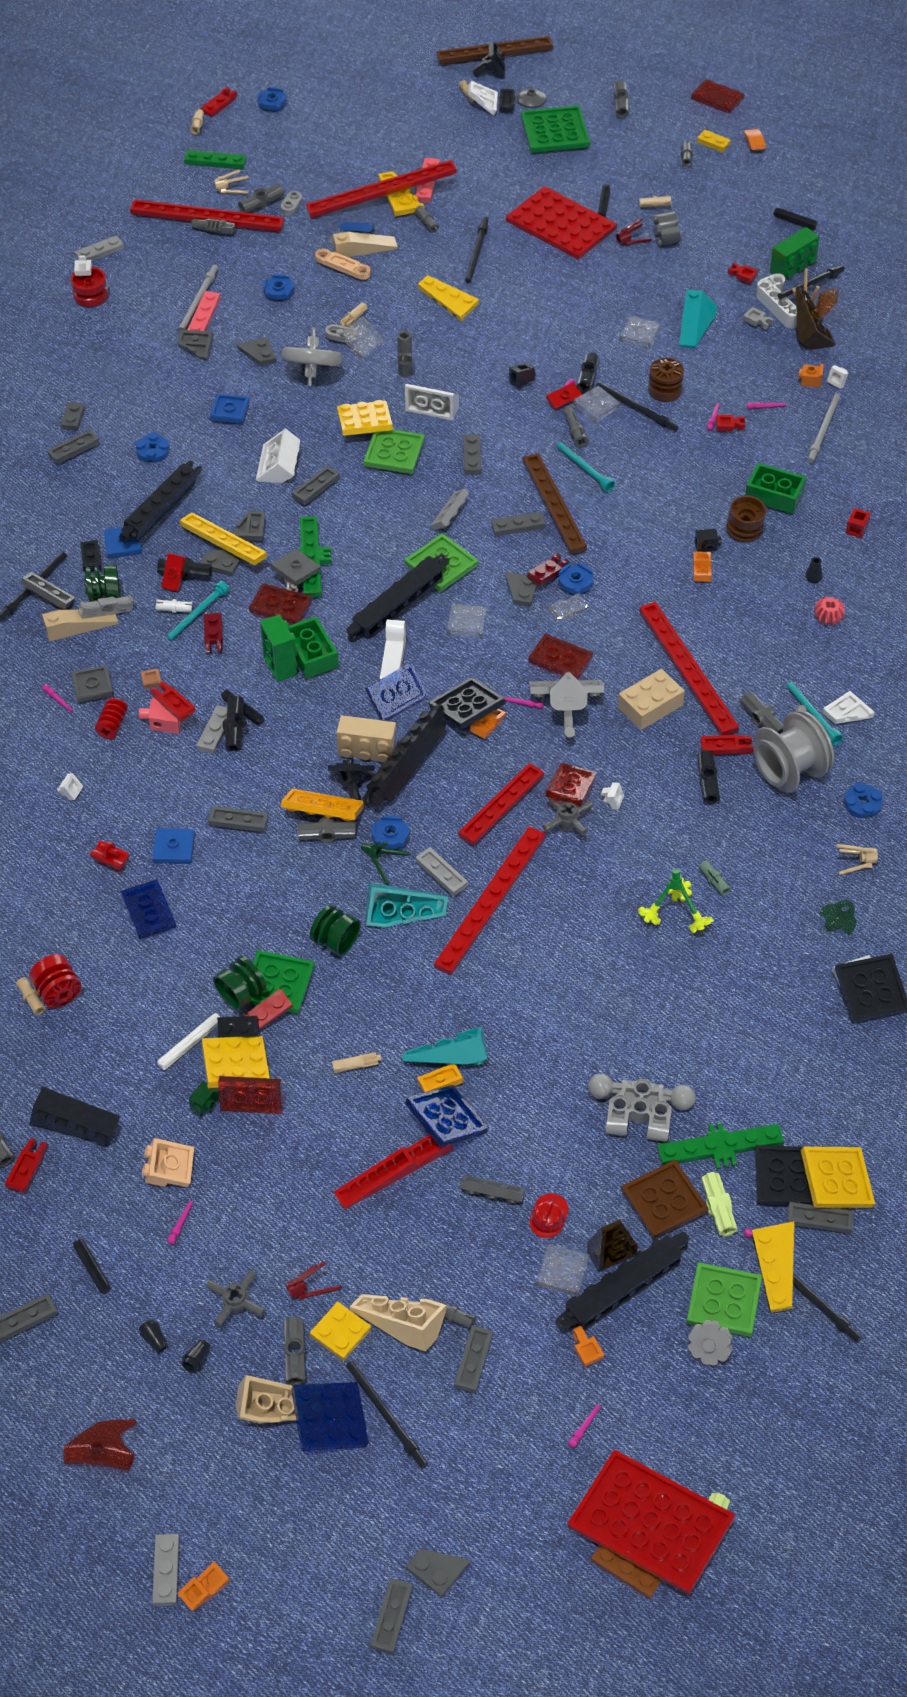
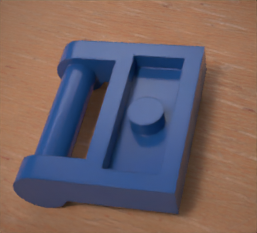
(357, 226)

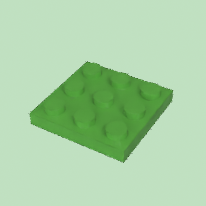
(394, 450)
(459, 559)
(725, 1297)

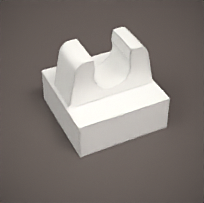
(82, 266)
(837, 376)
(70, 787)
(613, 795)

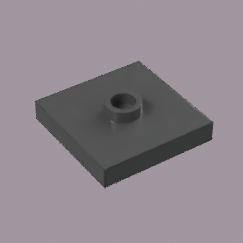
(295, 567)
(92, 683)

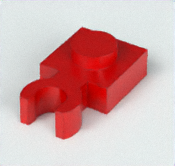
(743, 273)
(728, 423)

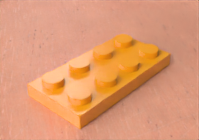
(323, 804)

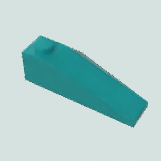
(697, 316)
(398, 905)
(464, 1049)

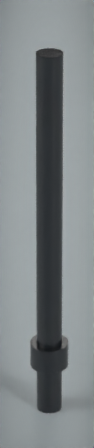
(482, 230)
(830, 273)
(661, 419)
(11, 607)
(841, 1322)
(410, 1447)

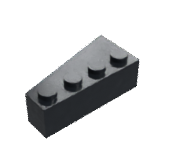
(73, 1117)

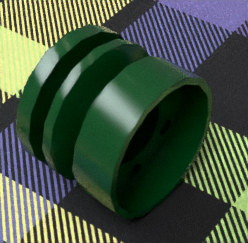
(102, 584)
(335, 930)
(239, 982)

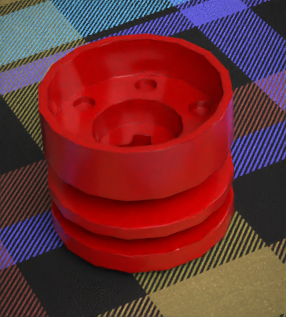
(55, 980)

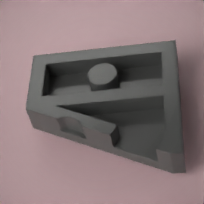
(196, 342)
(259, 351)
(251, 526)
(222, 561)
(521, 588)
(437, 1570)

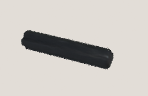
(605, 193)
(795, 218)
(248, 711)
(91, 1266)

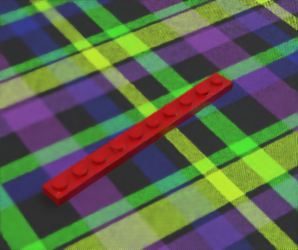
(381, 188)
(187, 213)
(689, 669)
(489, 901)

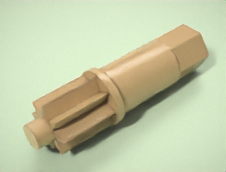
(350, 318)
(356, 1062)

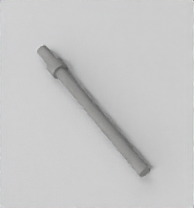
(209, 278)
(815, 448)

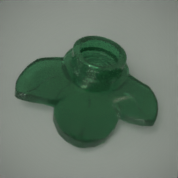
(839, 919)

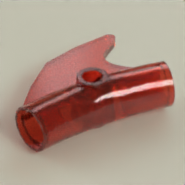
(101, 1446)

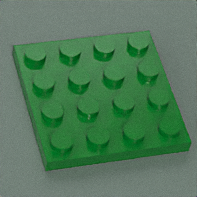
(555, 129)

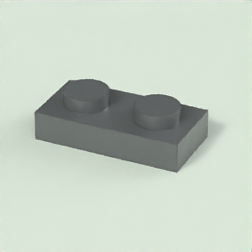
(73, 416)

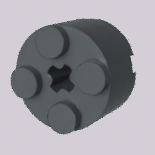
(666, 228)

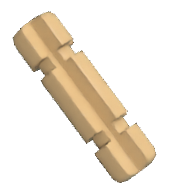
(464, 87)

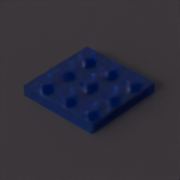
(446, 1115)
(329, 1416)

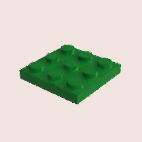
(283, 973)

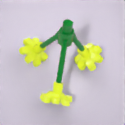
(680, 890)

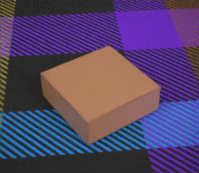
(150, 678)

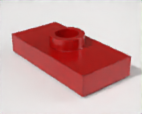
(563, 396)
(173, 572)

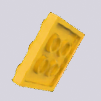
(364, 417)
(234, 1058)
(837, 1177)

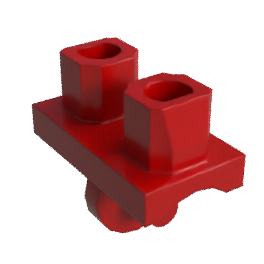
(109, 854)

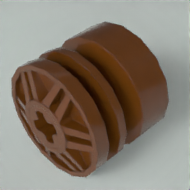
(666, 379)
(746, 519)

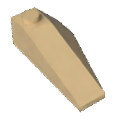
(357, 244)
(69, 623)
(408, 1321)
(264, 1401)

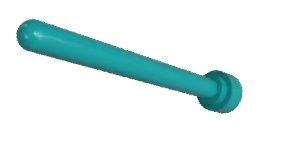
(606, 483)
(220, 589)
(834, 735)

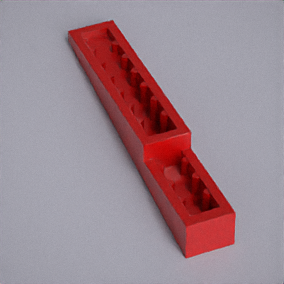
(390, 1170)

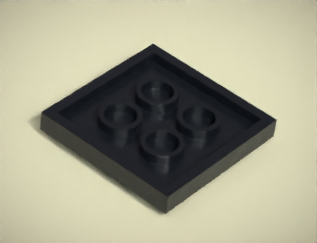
(468, 702)
(872, 988)
(780, 1176)

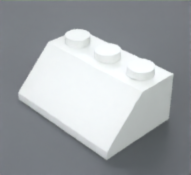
(431, 402)
(278, 458)

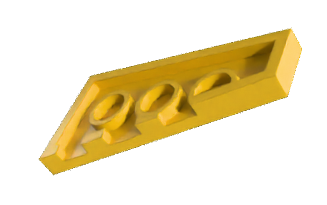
(402, 201)
(454, 300)
(775, 1257)

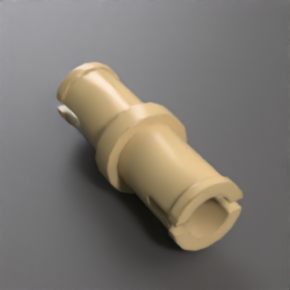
(197, 121)
(655, 202)
(30, 996)

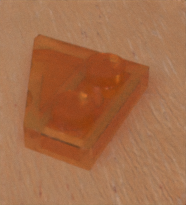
(826, 301)

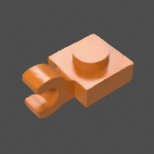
(586, 1349)

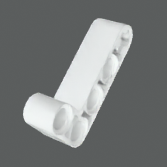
(782, 309)
(394, 646)

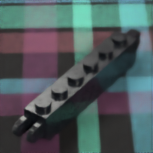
(160, 502)
(397, 598)
(406, 757)
(623, 1284)

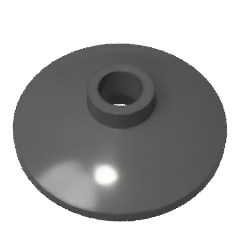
(531, 98)

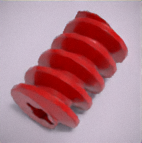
(111, 718)

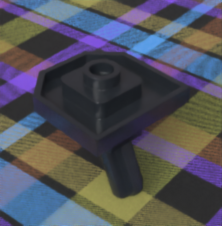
(492, 61)
(351, 775)

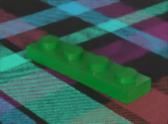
(213, 159)

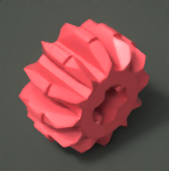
(829, 610)

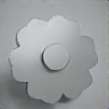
(710, 1342)

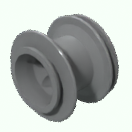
(799, 748)

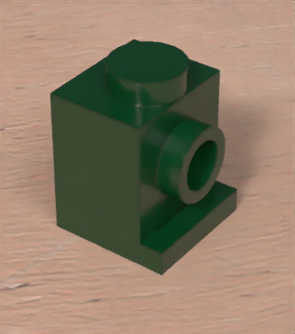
(203, 1099)

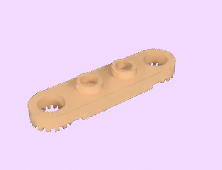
(343, 264)

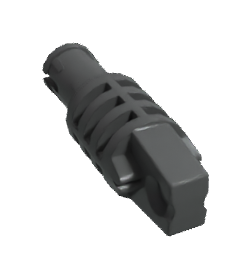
(213, 226)

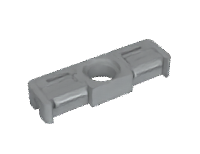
(96, 609)

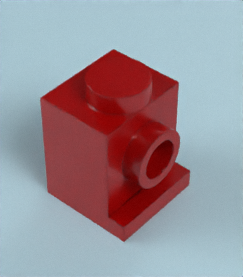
(858, 523)

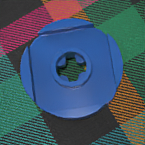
(265, 100)
(271, 289)
(152, 440)
(573, 586)
(866, 792)
(390, 822)

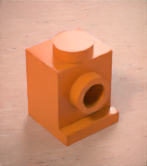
(811, 375)

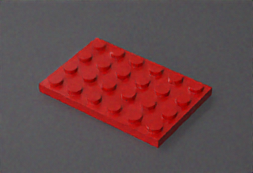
(561, 222)
(651, 1521)

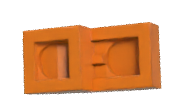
(755, 139)
(702, 566)
(486, 725)
(204, 1587)

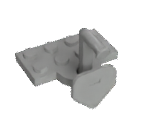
(567, 695)

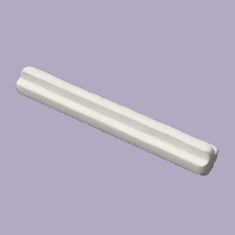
(188, 1042)

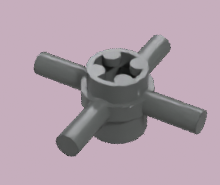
(568, 816)
(240, 1298)

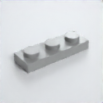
(101, 249)
(449, 509)
(213, 731)
(441, 871)
(166, 1570)

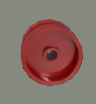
(90, 289)

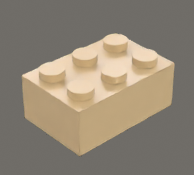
(651, 699)
(366, 738)

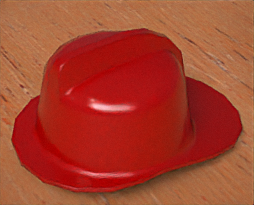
(548, 1215)

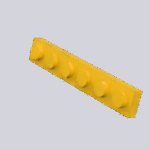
(223, 538)

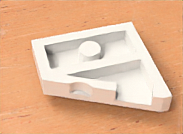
(484, 96)
(847, 709)

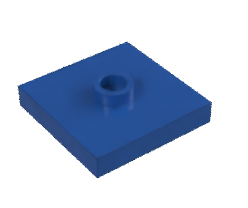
(229, 408)
(116, 548)
(173, 845)

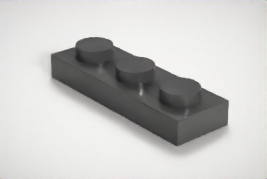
(73, 446)
(472, 454)
(315, 485)
(518, 524)
(47, 590)
(238, 819)
(492, 1188)
(820, 1218)
(26, 1316)
(473, 1359)
(391, 1616)

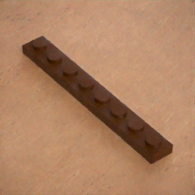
(508, 48)
(554, 503)

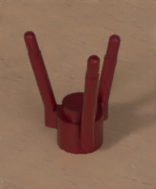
(624, 235)
(297, 1286)

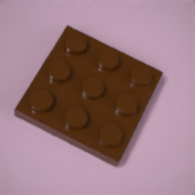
(664, 1199)

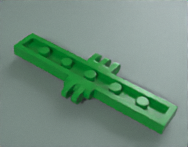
(311, 549)
(720, 1145)

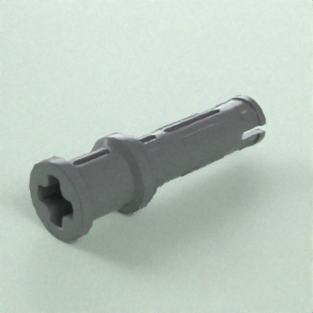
(577, 431)

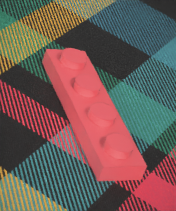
(425, 191)
(205, 311)

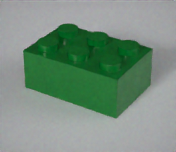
(794, 253)
(776, 487)
(279, 648)
(314, 648)

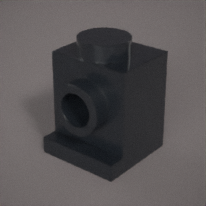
(521, 374)
(707, 540)

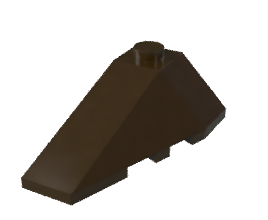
(809, 323)
(611, 1246)

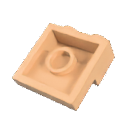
(168, 1163)

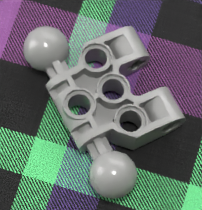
(652, 1101)

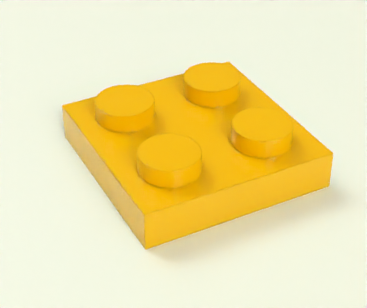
(340, 1331)

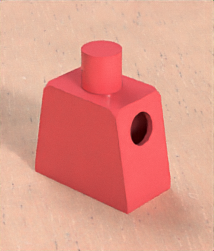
(160, 717)

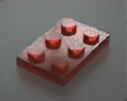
(717, 96)
(275, 600)
(560, 656)
(570, 784)
(250, 1094)

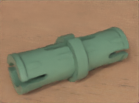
(720, 883)

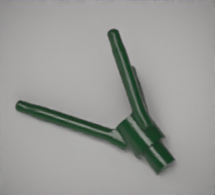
(375, 851)

